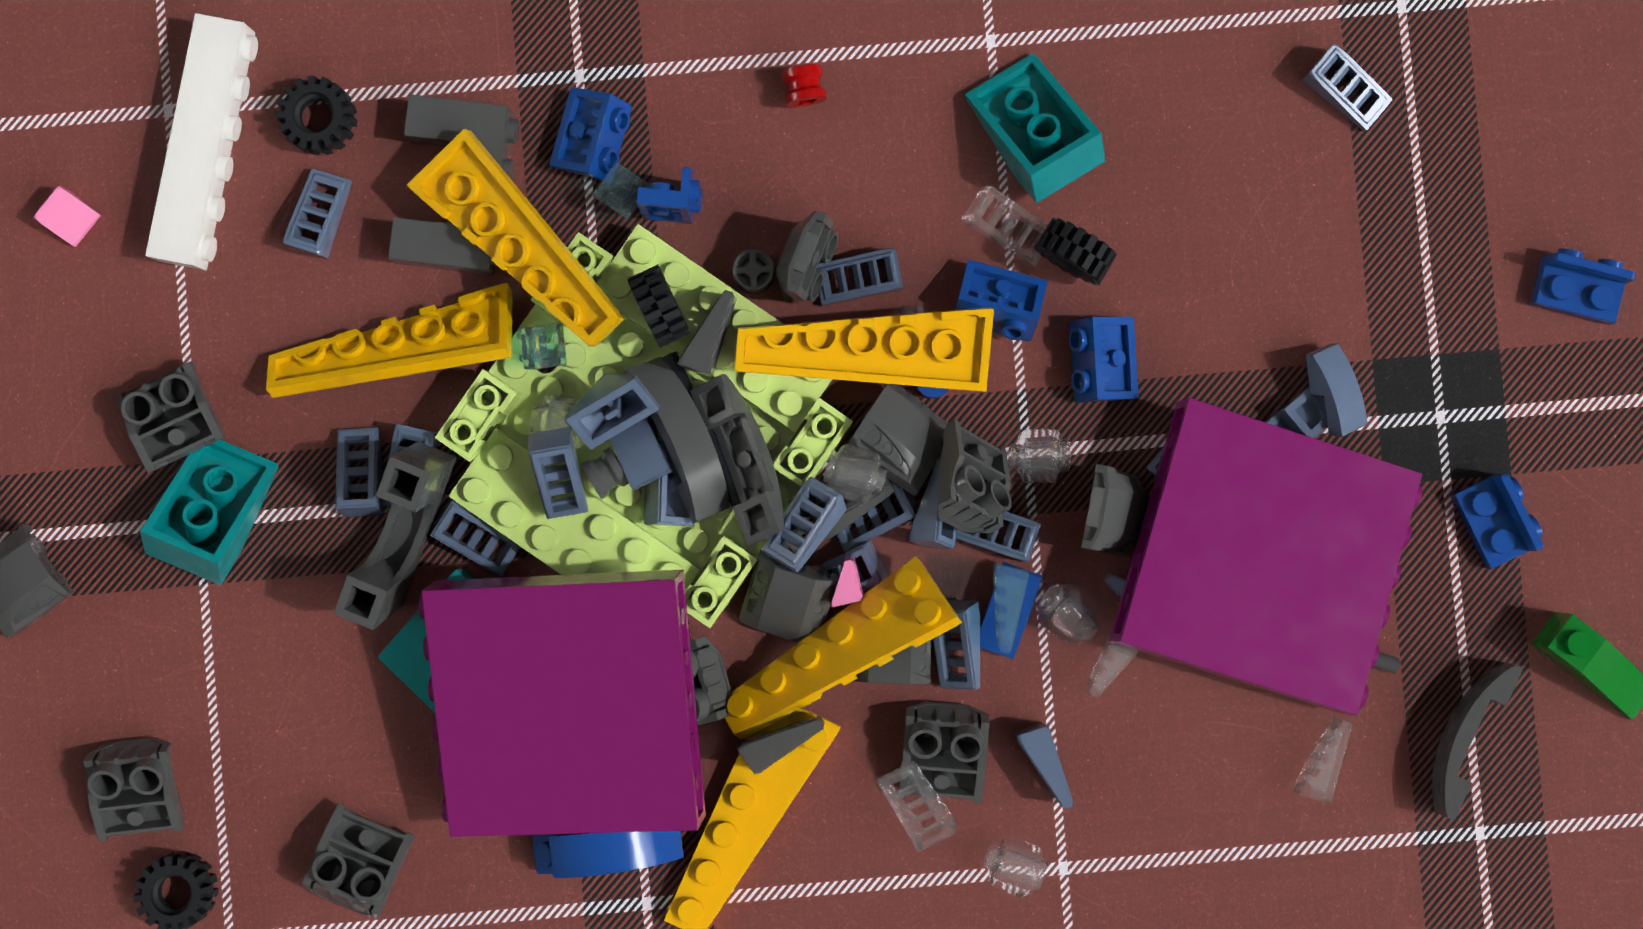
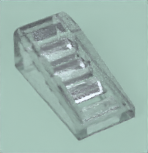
(1002, 203)
(1108, 666)
(1322, 768)
(920, 837)

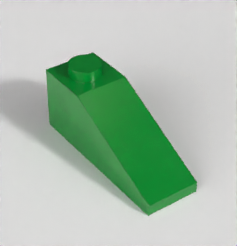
(1592, 662)

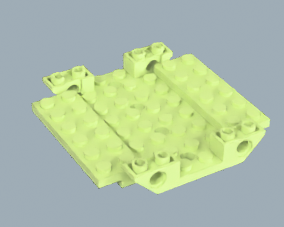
(611, 537)

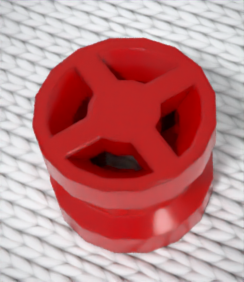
(803, 85)

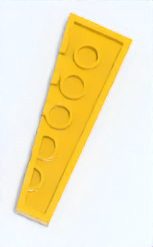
(493, 213)
(437, 339)
(903, 349)
(888, 619)
(742, 823)

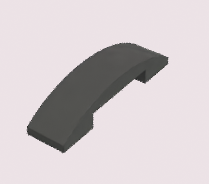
(687, 441)
(746, 457)
(1493, 687)

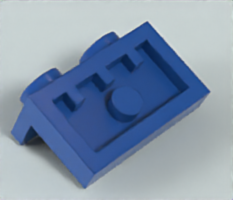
(590, 133)
(665, 204)
(1581, 285)
(1012, 295)
(1103, 359)
(1498, 519)

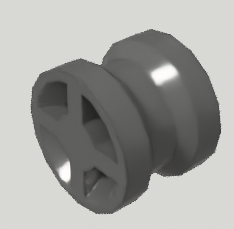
(753, 263)
(605, 473)

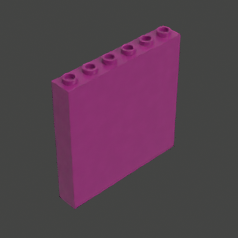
(1267, 557)
(564, 704)

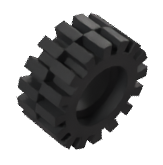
(306, 93)
(1076, 251)
(658, 306)
(151, 891)

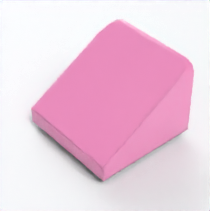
(67, 215)
(849, 585)

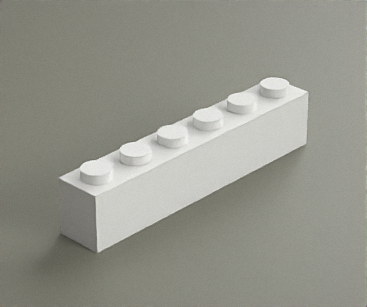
(202, 142)

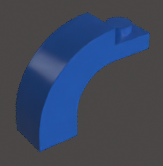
(604, 852)

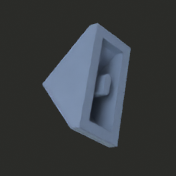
(610, 408)

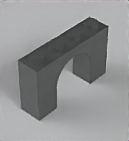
(437, 123)
(415, 487)

